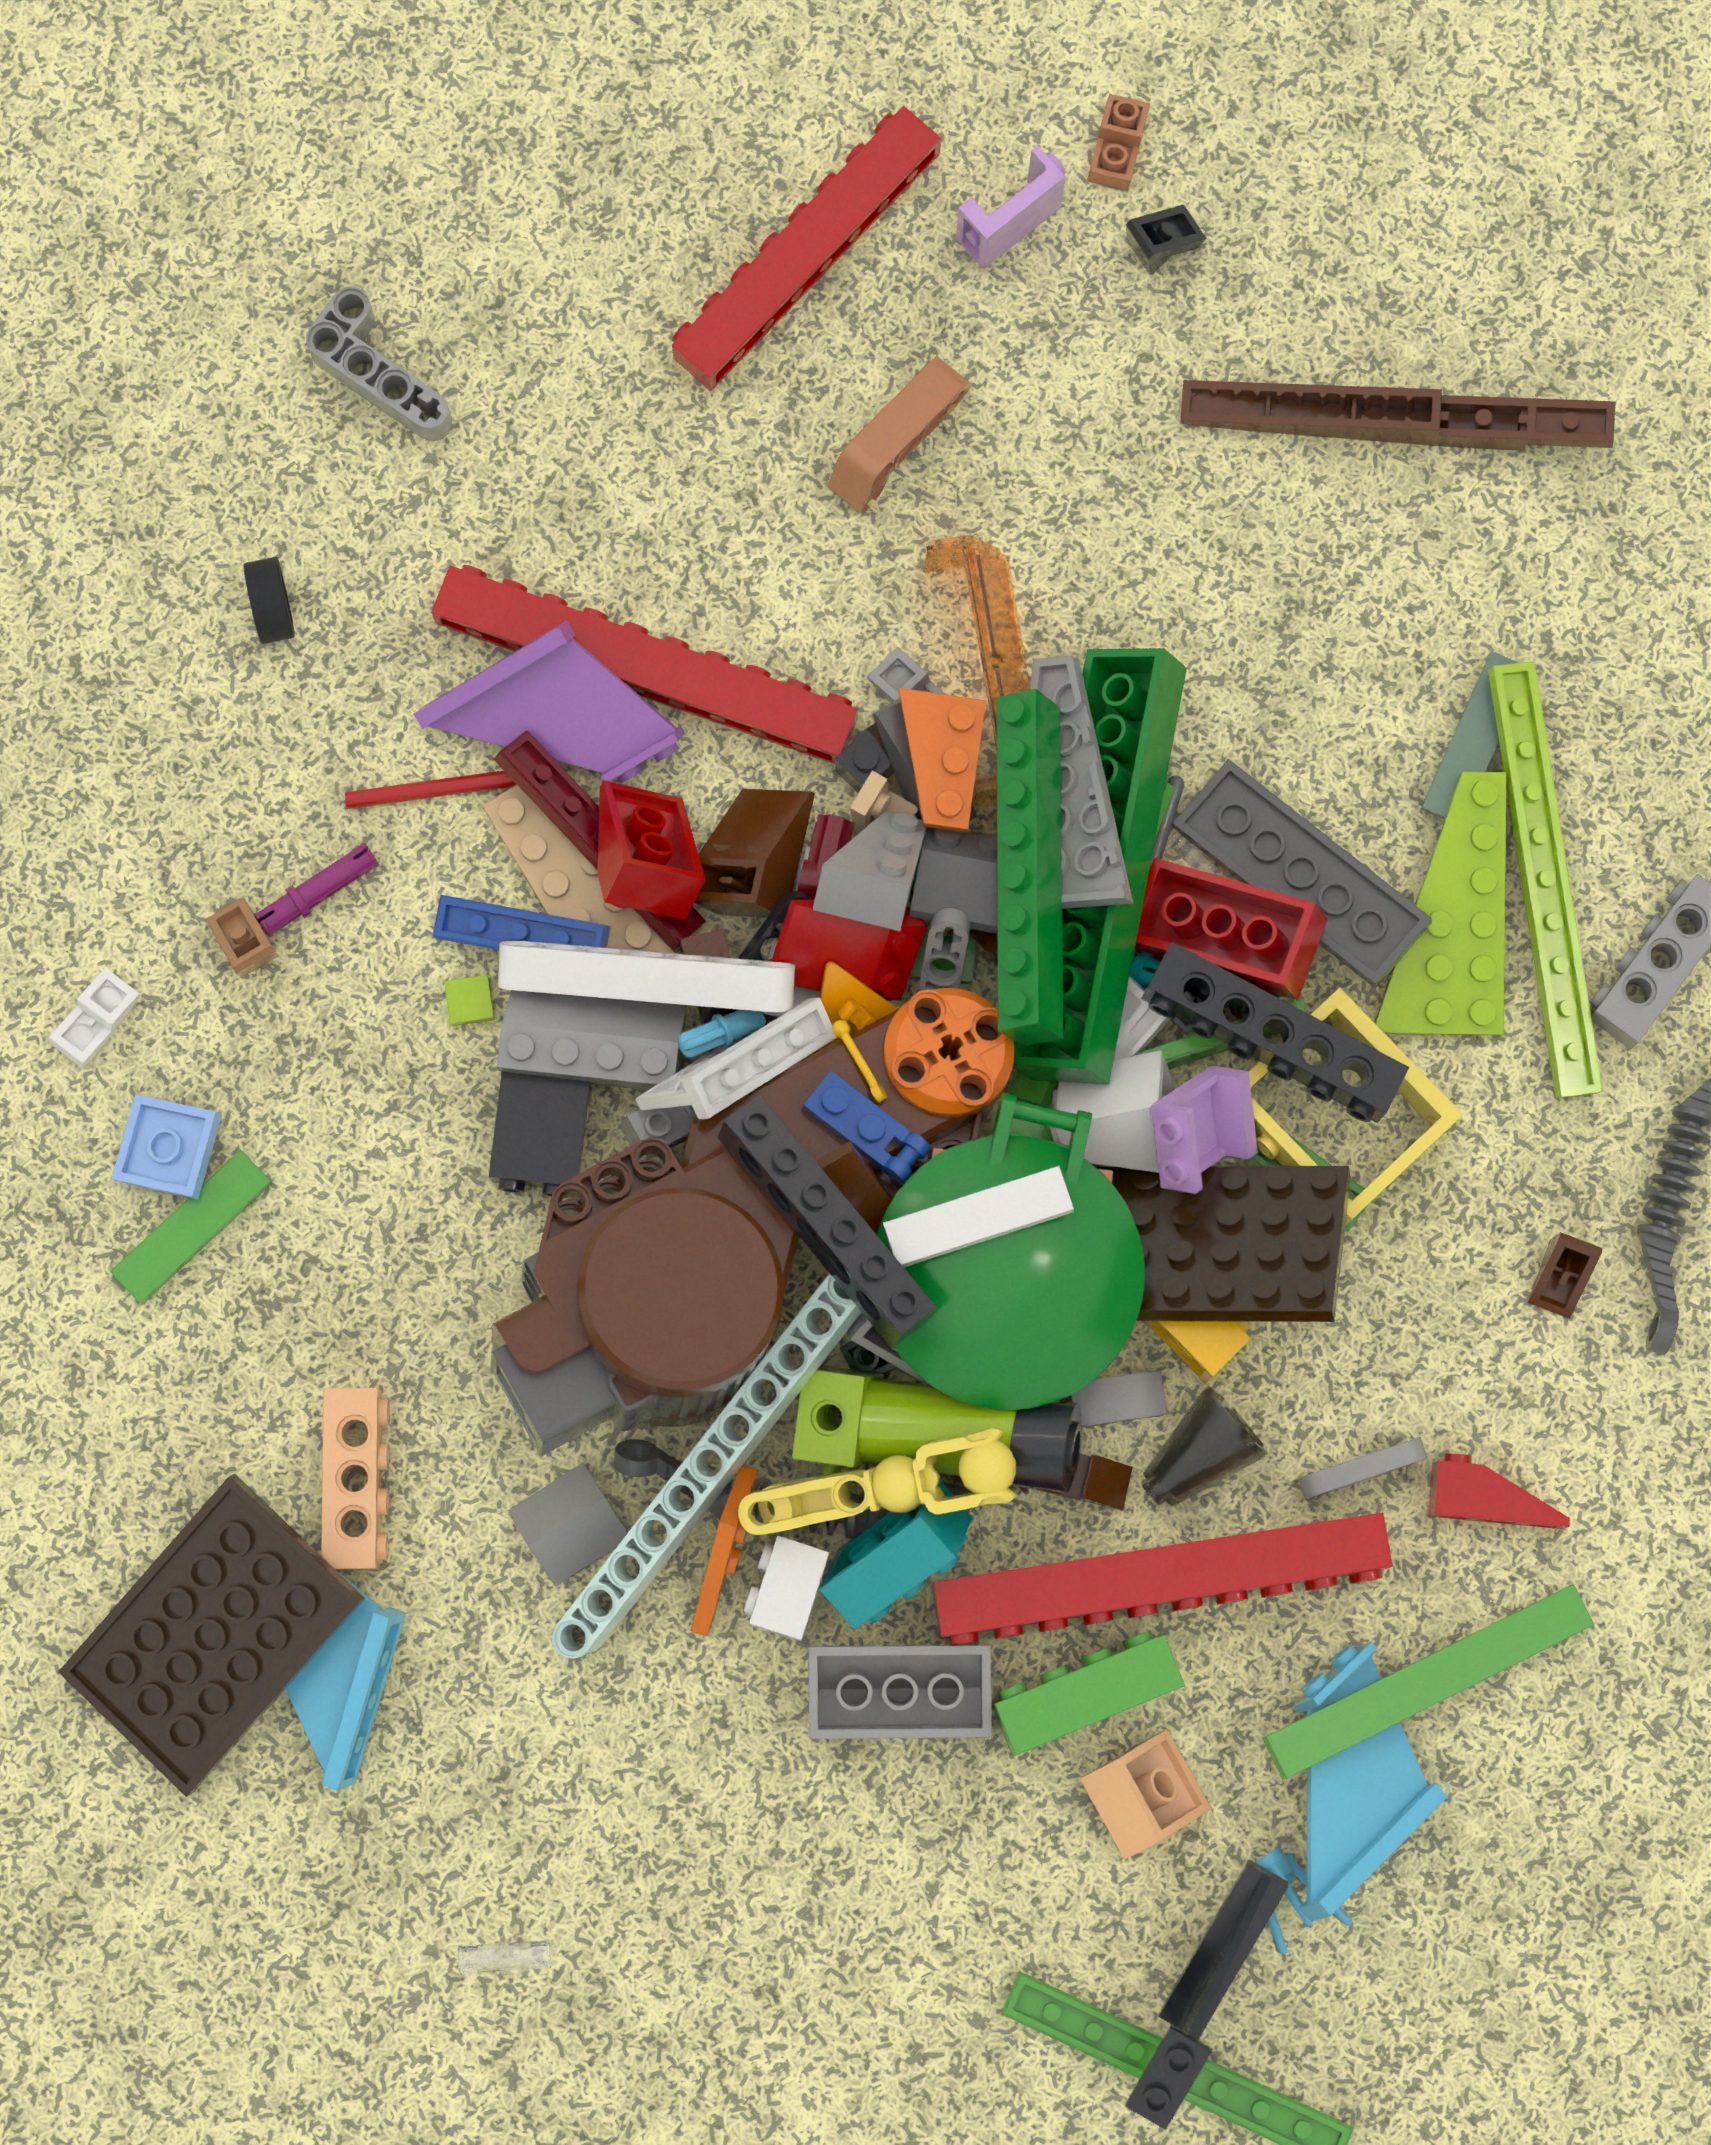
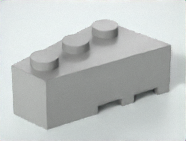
(873, 872)

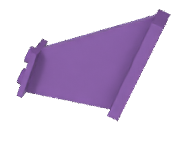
(564, 702)

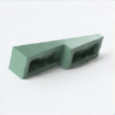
(1471, 744)

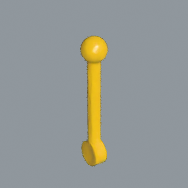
(841, 1029)

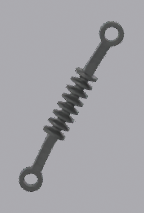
(1657, 1239)
(644, 1459)

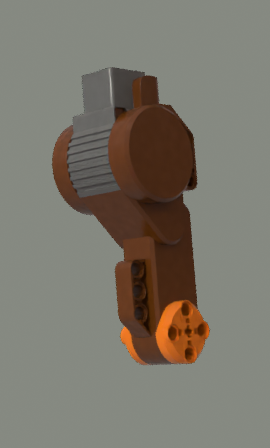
(674, 1276)

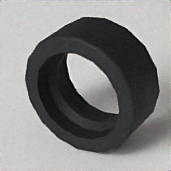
(269, 600)

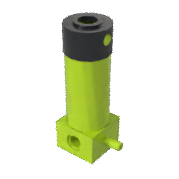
(900, 1417)

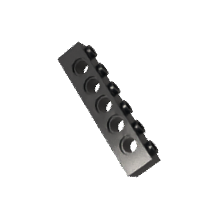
(1299, 1031)
(826, 1221)

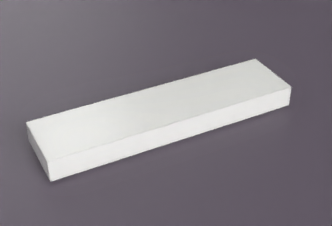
(978, 1217)

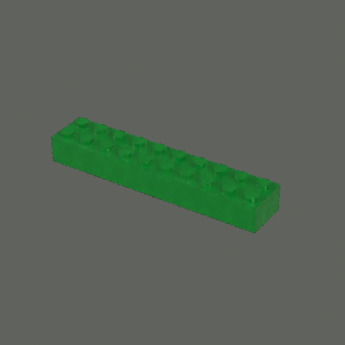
(1135, 717)

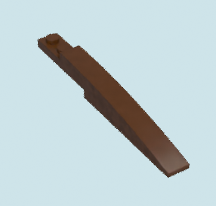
(1398, 415)

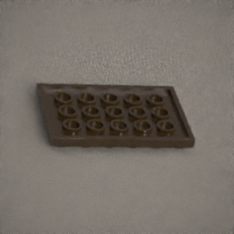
(1243, 1246)
(211, 1635)

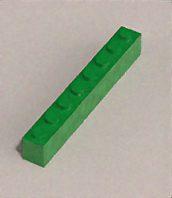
(1029, 868)

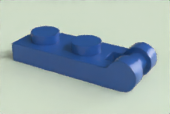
(866, 1125)

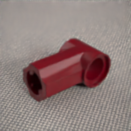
(828, 838)

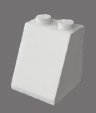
(1121, 1111)

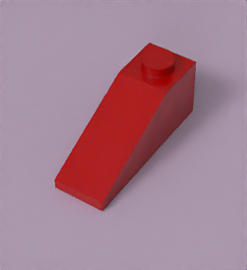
(1482, 1495)

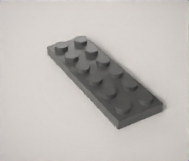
(1281, 851)

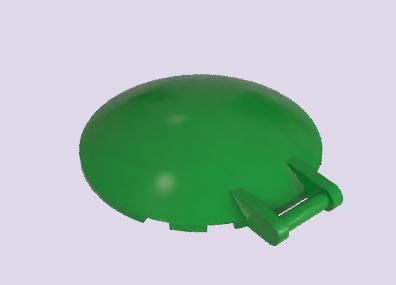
(1034, 1307)

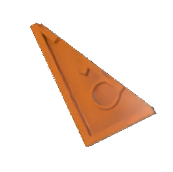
(724, 1554)

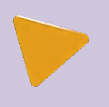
(850, 1000)

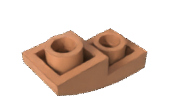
(1118, 142)

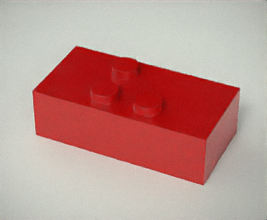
(1231, 924)

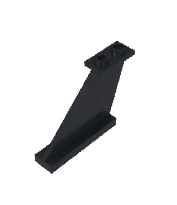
(1201, 1991)

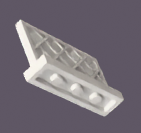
(751, 1061)

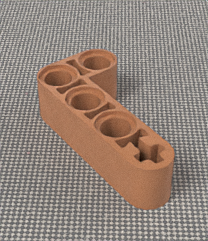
(895, 433)

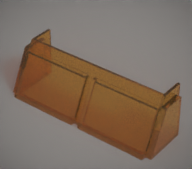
(995, 626)

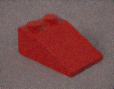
(647, 851)
(869, 952)

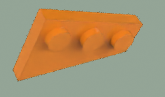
(944, 754)

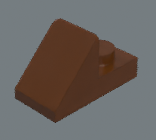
(1099, 1482)

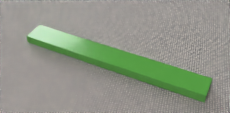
(1427, 1682)
(1132, 2048)

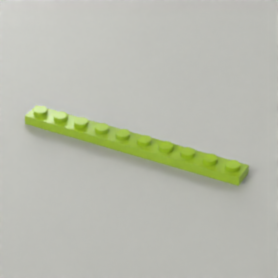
(1545, 880)

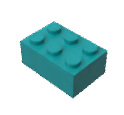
(893, 1560)

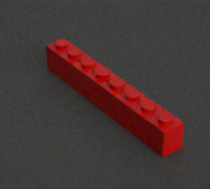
(805, 247)

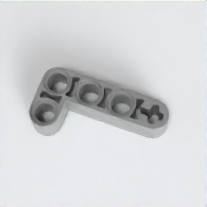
(384, 373)

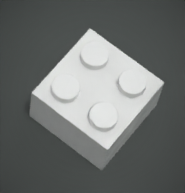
(787, 1589)

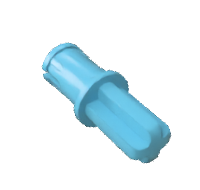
(720, 1032)

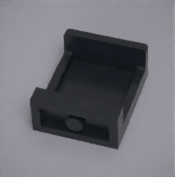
(538, 1132)

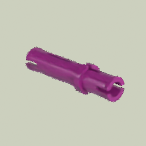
(316, 889)

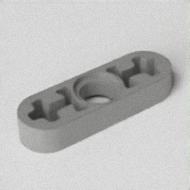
(938, 949)
(1363, 1468)

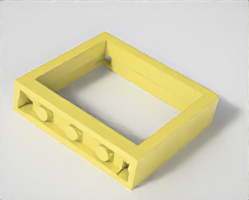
(1414, 1088)

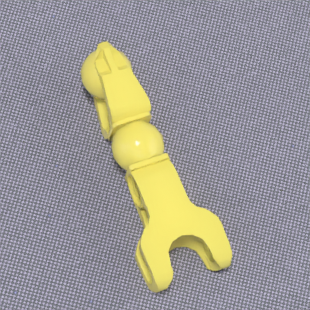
(895, 1484)

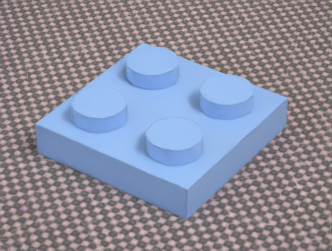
(166, 1147)

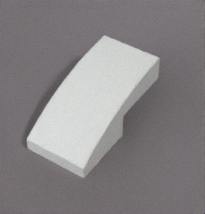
(94, 1018)

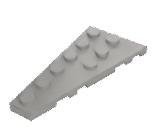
(1089, 838)

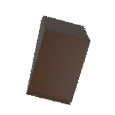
(1564, 1274)

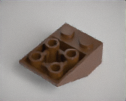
(754, 852)

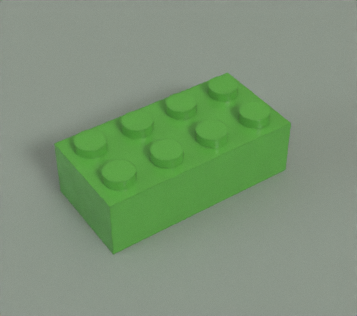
(1089, 1694)

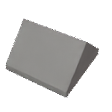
(568, 1524)

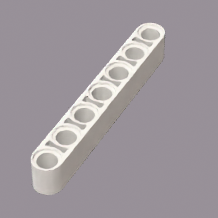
(646, 976)

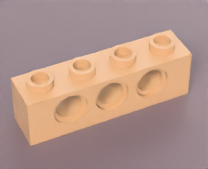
(341, 1410)

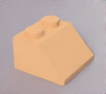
(1145, 1794)

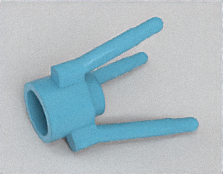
(1283, 1866)

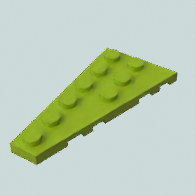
(1456, 968)

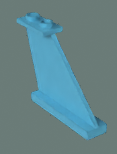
(343, 1688)
(1360, 1798)

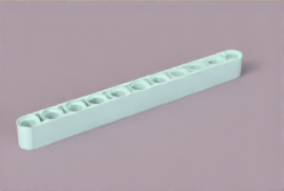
(698, 1477)

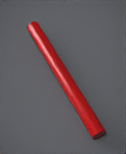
(428, 789)

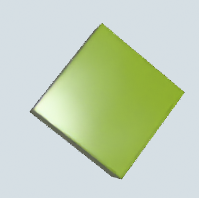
(469, 1000)

